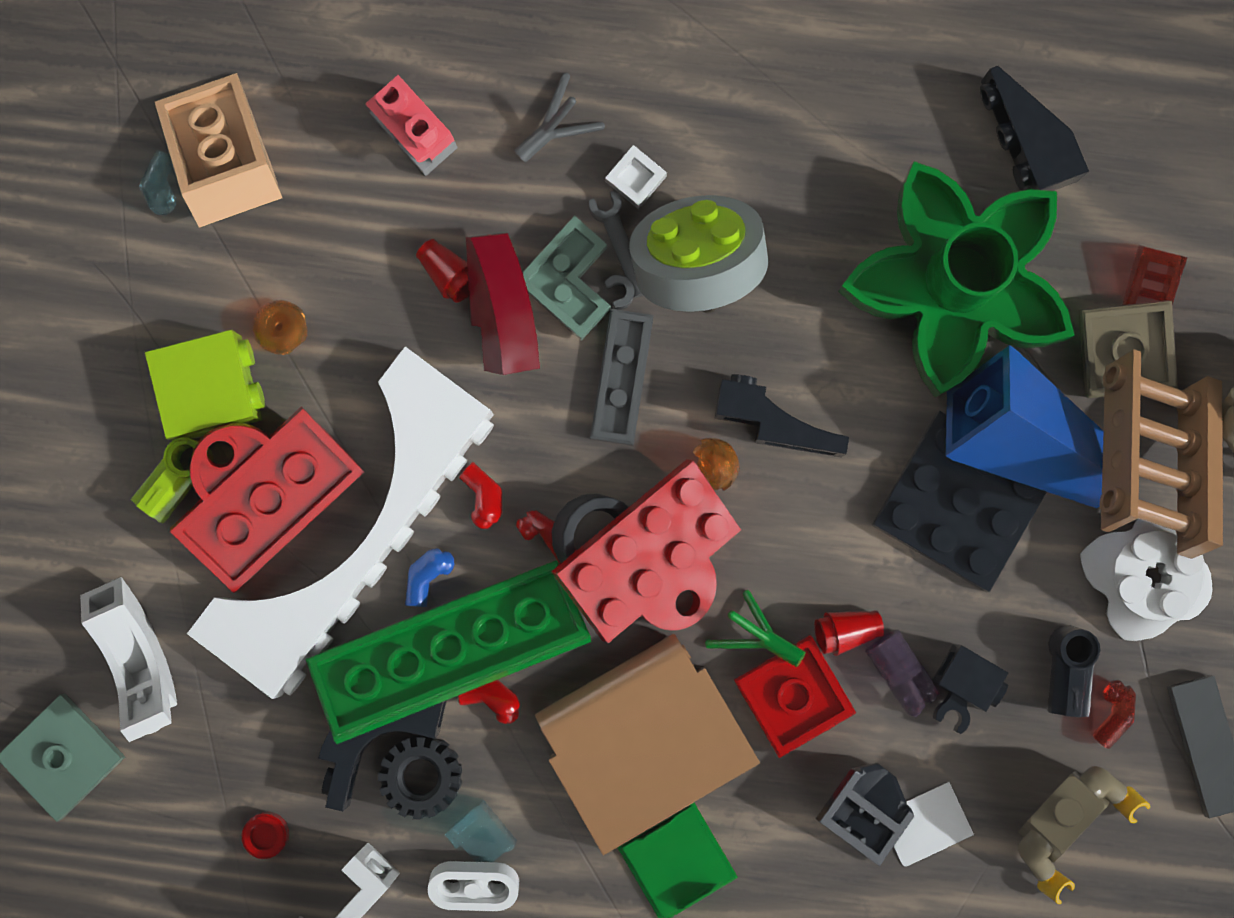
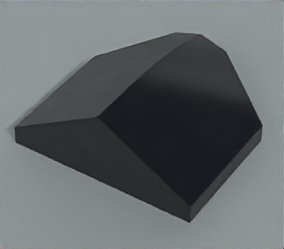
(868, 811)

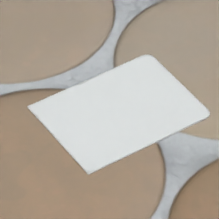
(935, 825)

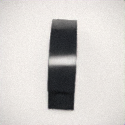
(341, 779)

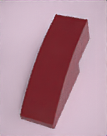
(501, 305)

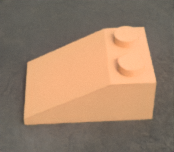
(217, 150)

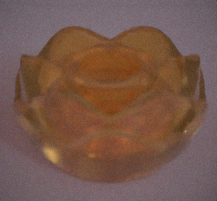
(293, 331)
(717, 462)

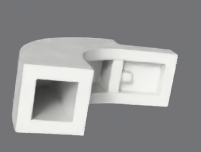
(134, 657)

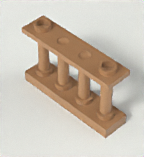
(1198, 448)

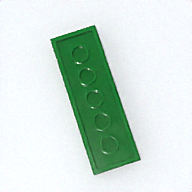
(446, 652)

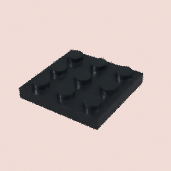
(957, 511)

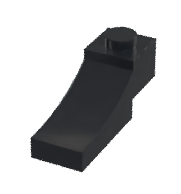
(746, 403)

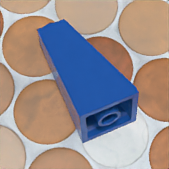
(1024, 430)

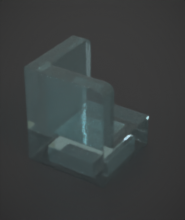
(481, 834)

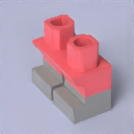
(411, 125)

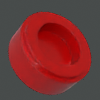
(265, 835)

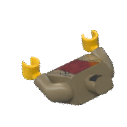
(1066, 817)

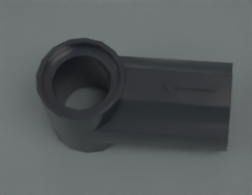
(1071, 677)

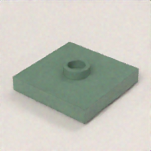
(60, 757)

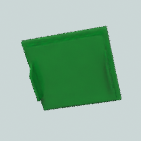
(677, 862)

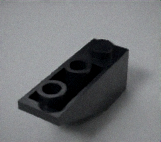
(1038, 141)

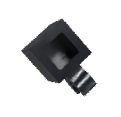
(969, 681)

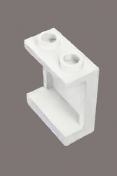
(372, 875)

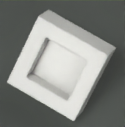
(635, 177)

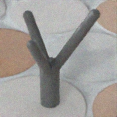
(547, 130)

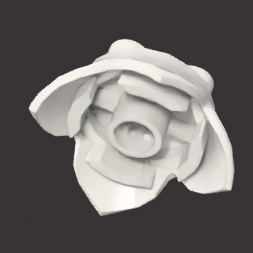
(1118, 568)

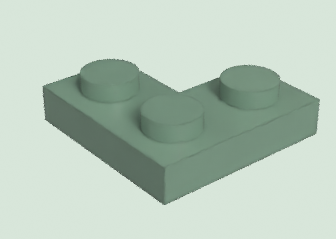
(556, 281)

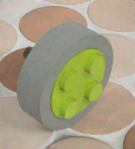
(699, 253)

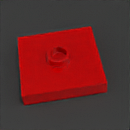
(794, 701)

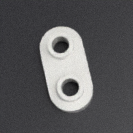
(474, 886)

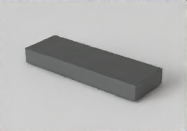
(621, 377)
(1206, 742)

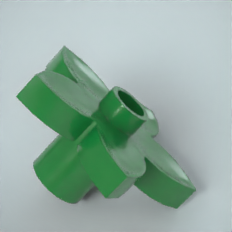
(963, 276)

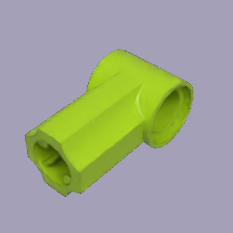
(167, 482)

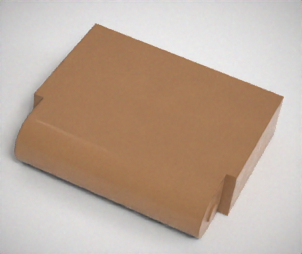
(643, 743)

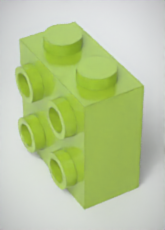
(205, 384)

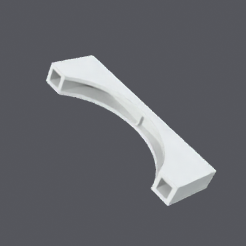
(432, 432)

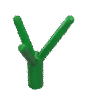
(766, 637)

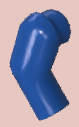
(424, 571)

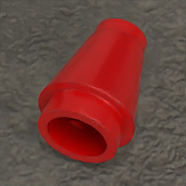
(445, 269)
(846, 630)

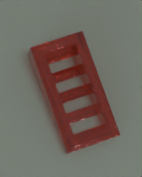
(1139, 272)

